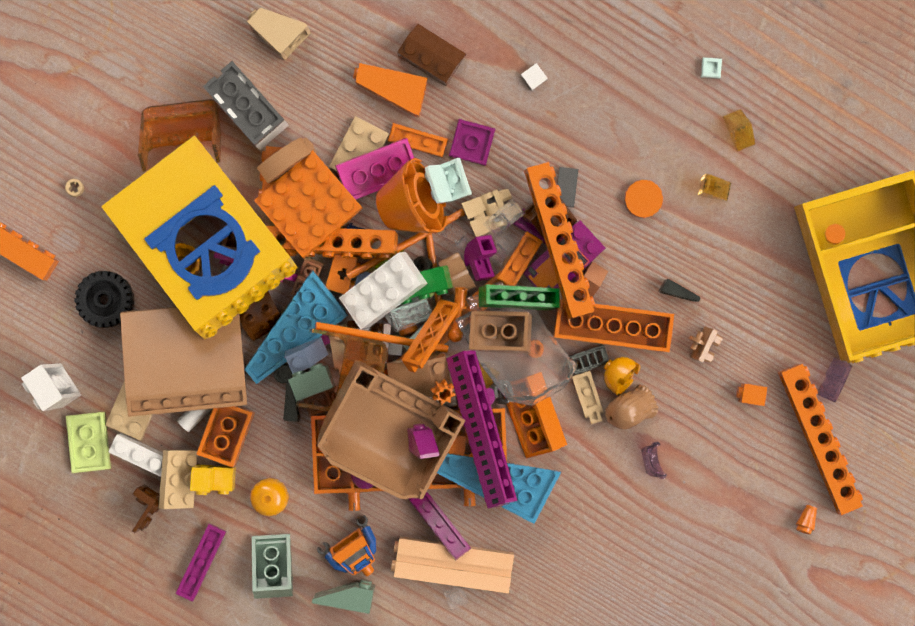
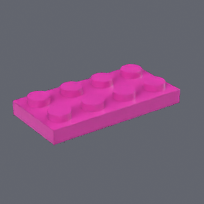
(373, 169)

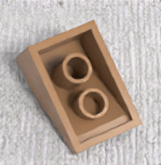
(500, 331)
(423, 379)

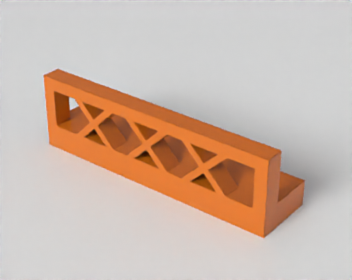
(430, 335)

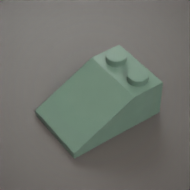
(272, 566)
(352, 596)

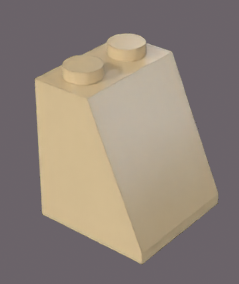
(278, 31)

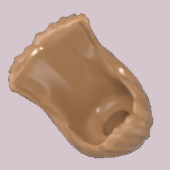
(631, 408)

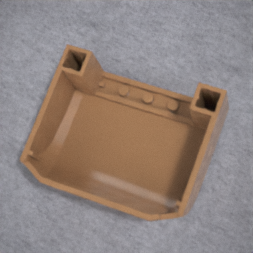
(369, 432)

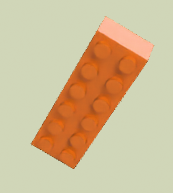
(617, 327)

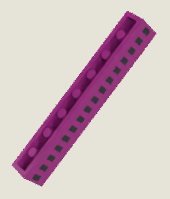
(481, 429)

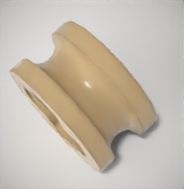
(68, 187)

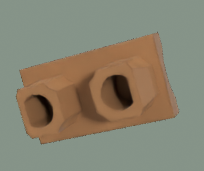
(702, 344)

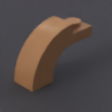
(285, 159)

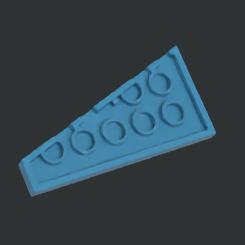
(309, 305)
(530, 483)

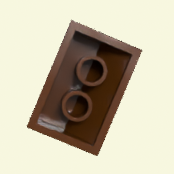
(431, 54)

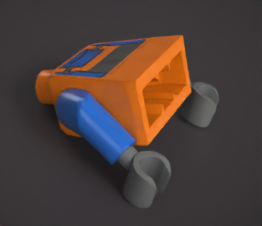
(353, 552)

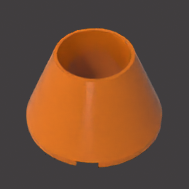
(407, 201)

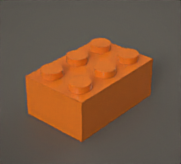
(226, 434)

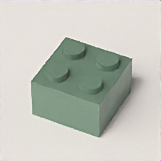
(312, 382)

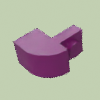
(477, 256)

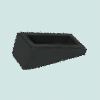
(673, 289)
(591, 366)
(291, 411)

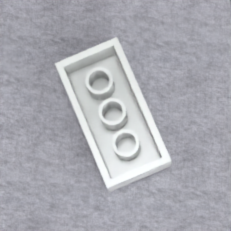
(383, 290)
(50, 387)

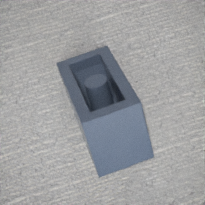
(306, 355)

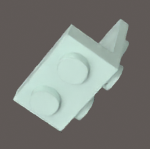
(447, 181)

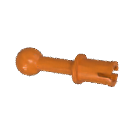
(455, 334)

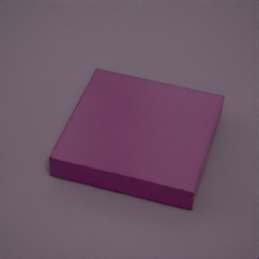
(472, 142)

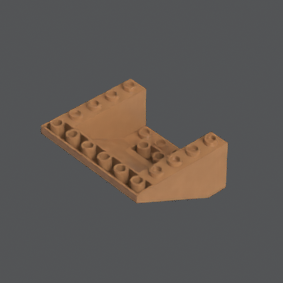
(176, 368)

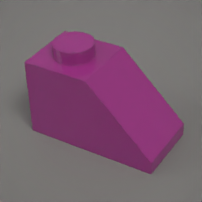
(422, 441)

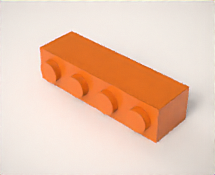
(26, 254)

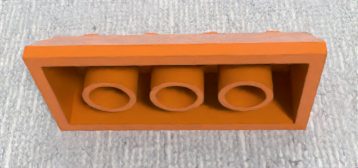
(537, 427)

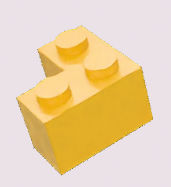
(212, 477)

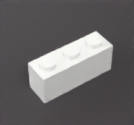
(137, 453)

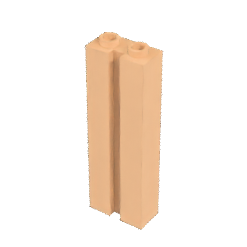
(433, 563)

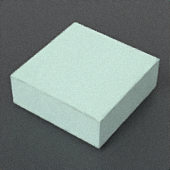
(711, 68)

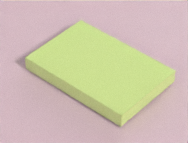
(88, 442)

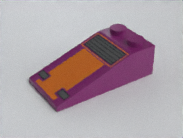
(589, 247)

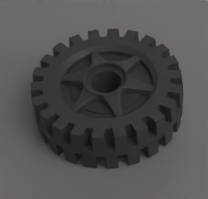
(89, 294)

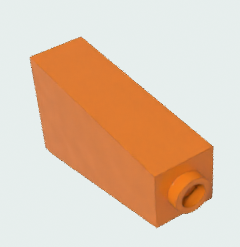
(395, 87)

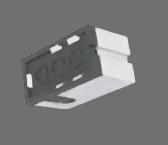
(246, 106)

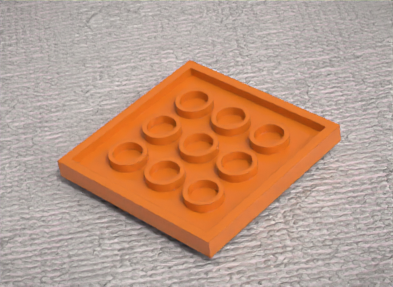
(308, 204)

